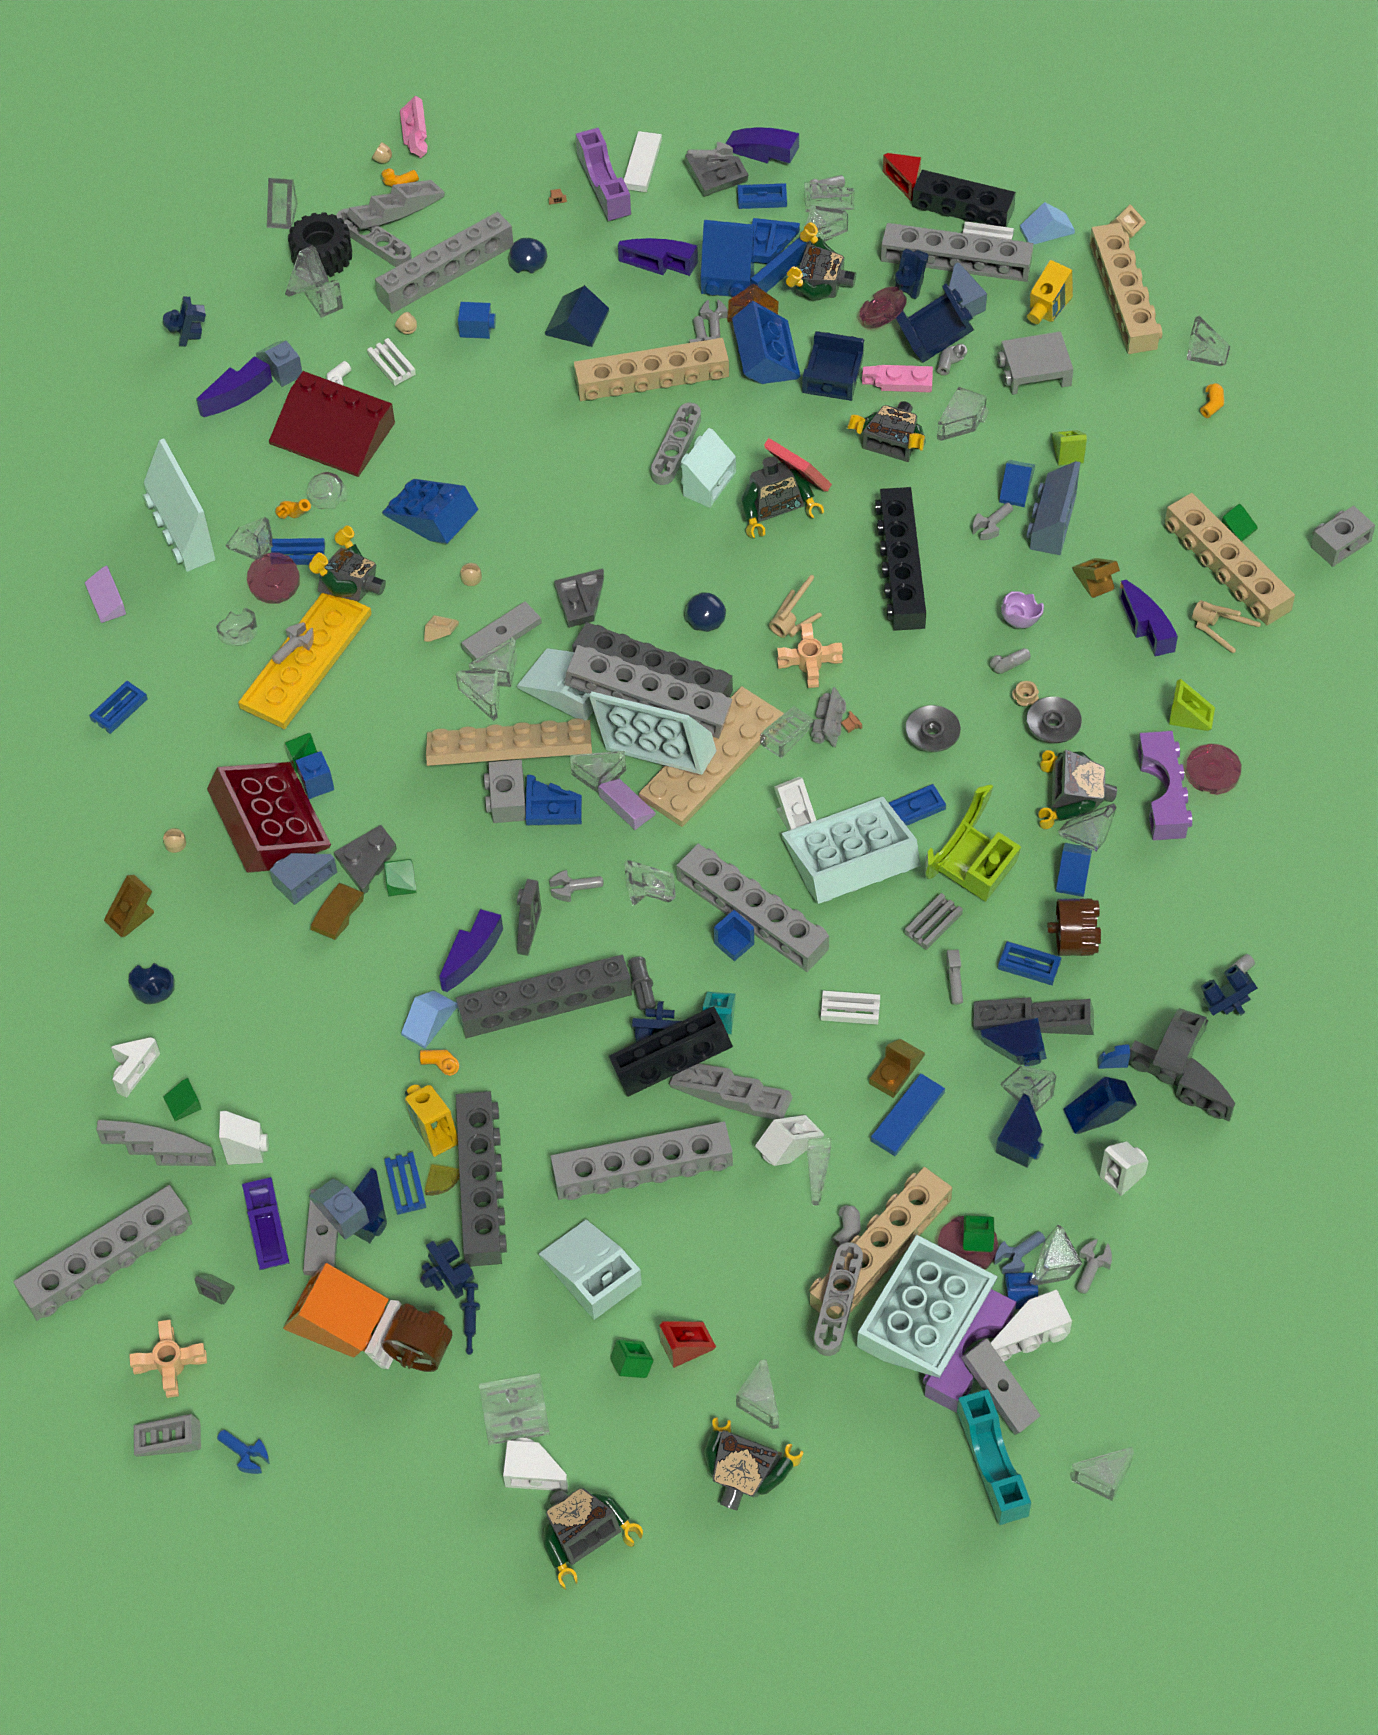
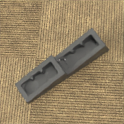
(1053, 1016)

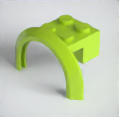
(973, 857)

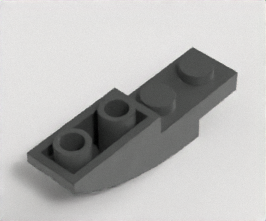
(1180, 1041)
(1195, 1084)

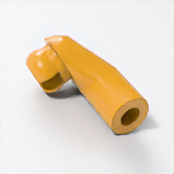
(391, 179)
(1216, 396)
(292, 509)
(442, 1059)

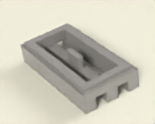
(939, 901)

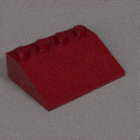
(332, 424)
(266, 813)

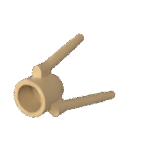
(1208, 614)
(784, 620)

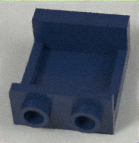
(936, 324)
(833, 366)

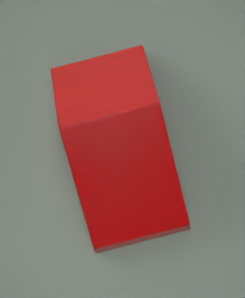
(902, 171)
(685, 1340)

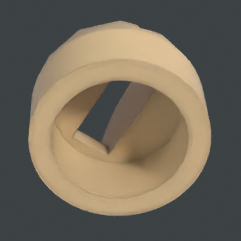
(382, 154)
(406, 323)
(470, 574)
(174, 840)

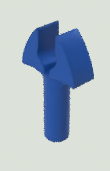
(244, 1451)

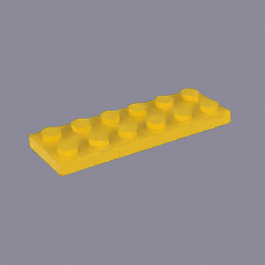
(286, 686)

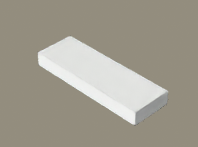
(642, 161)

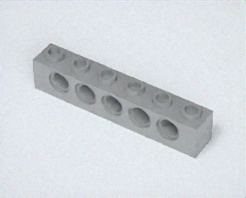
(975, 253)
(444, 262)
(582, 677)
(802, 951)
(653, 1149)
(108, 1238)

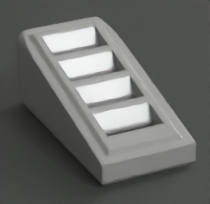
(187, 1435)

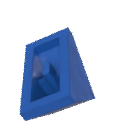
(1016, 483)
(1073, 869)

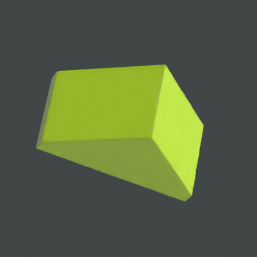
(1069, 446)
(1191, 709)

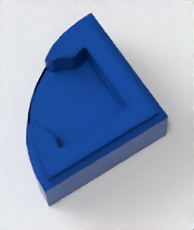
(1115, 1059)

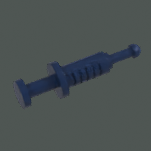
(470, 1314)

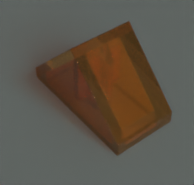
(750, 294)

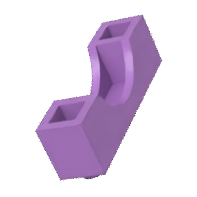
(608, 188)
(1159, 758)
(956, 1379)

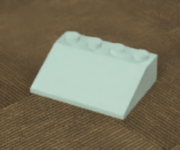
(177, 510)
(653, 733)
(852, 849)
(925, 1309)

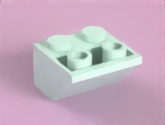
(707, 469)

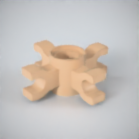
(809, 664)
(170, 1370)

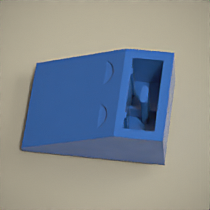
(432, 509)

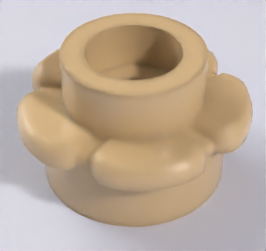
(1025, 688)

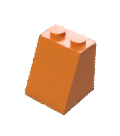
(337, 1311)

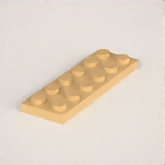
(508, 742)
(682, 793)

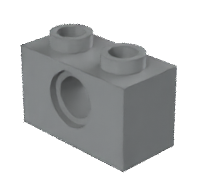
(1342, 535)
(505, 777)

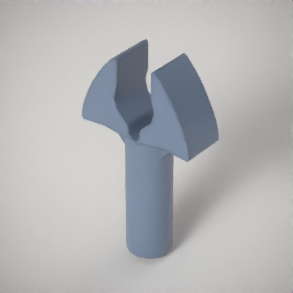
(1017, 1253)

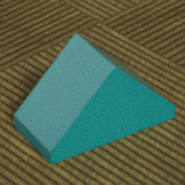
(724, 1005)

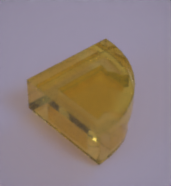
(441, 1179)

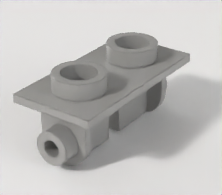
(831, 708)

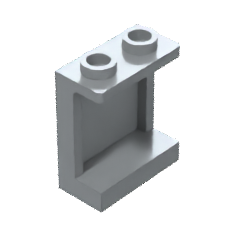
(1035, 360)

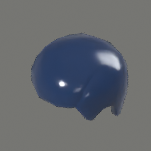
(527, 255)
(705, 612)
(151, 984)

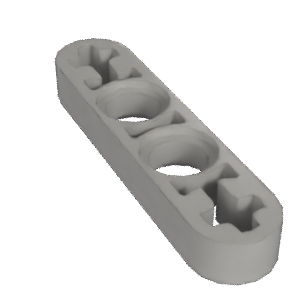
(376, 235)
(676, 443)
(838, 1298)

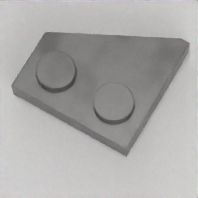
(716, 172)
(580, 596)
(366, 856)
(529, 915)

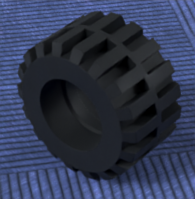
(327, 235)

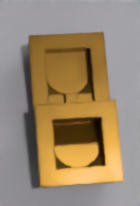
(336, 911)

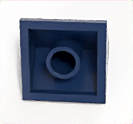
(578, 317)

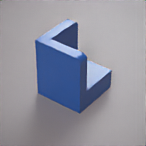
(734, 935)

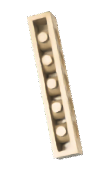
(1125, 288)
(651, 369)
(1229, 559)
(921, 1186)

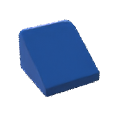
(1019, 1288)

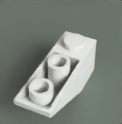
(1035, 1323)

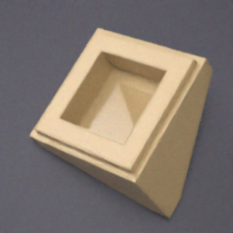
(1130, 220)
(439, 627)

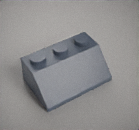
(1054, 510)

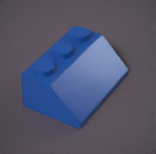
(765, 345)

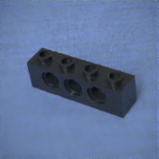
(963, 199)
(670, 1051)

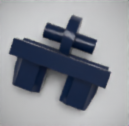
(911, 272)
(185, 322)
(1231, 995)
(645, 1027)
(440, 1258)

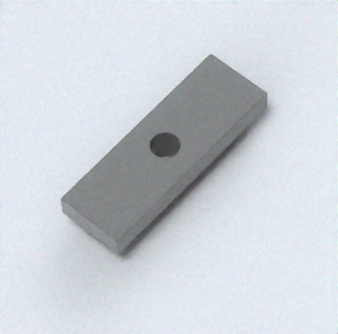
(512, 624)
(319, 1248)
(1011, 1399)

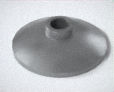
(1054, 711)
(935, 720)

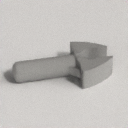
(722, 150)
(714, 317)
(700, 330)
(990, 522)
(295, 641)
(571, 885)
(953, 970)
(1092, 1264)

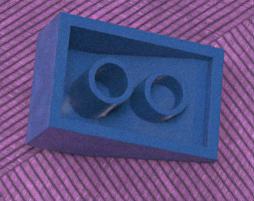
(726, 257)

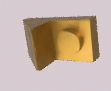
(1096, 575)
(129, 906)
(896, 1067)

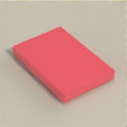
(795, 462)

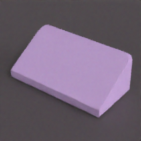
(105, 595)
(625, 803)

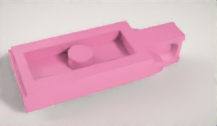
(414, 126)
(899, 377)

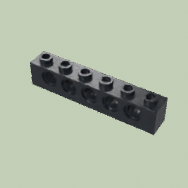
(902, 559)

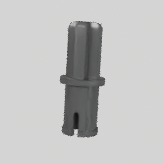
(641, 983)

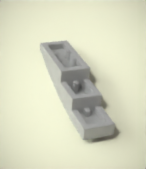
(401, 202)
(731, 1091)
(165, 1146)

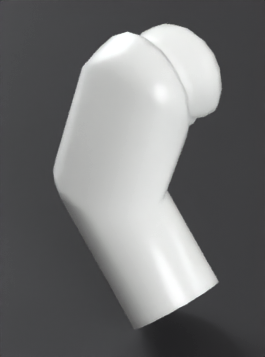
(339, 372)

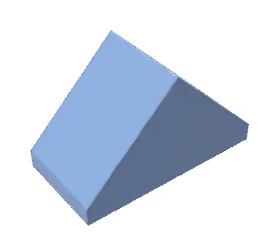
(1046, 224)
(427, 1017)

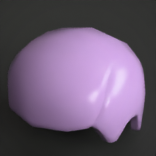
(1021, 609)

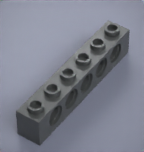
(648, 655)
(544, 996)
(479, 1248)

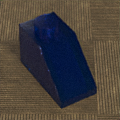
(1017, 1041)
(1100, 1105)
(1021, 1135)
(371, 1197)

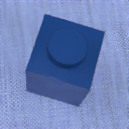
(476, 320)
(315, 775)

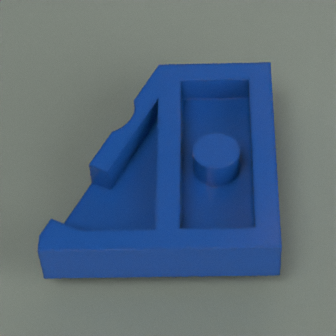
(772, 238)
(551, 804)

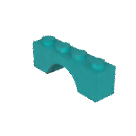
(986, 1442)

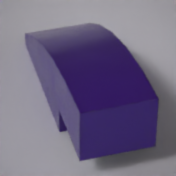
(764, 144)
(659, 255)
(235, 387)
(1147, 619)
(471, 949)
(265, 1223)

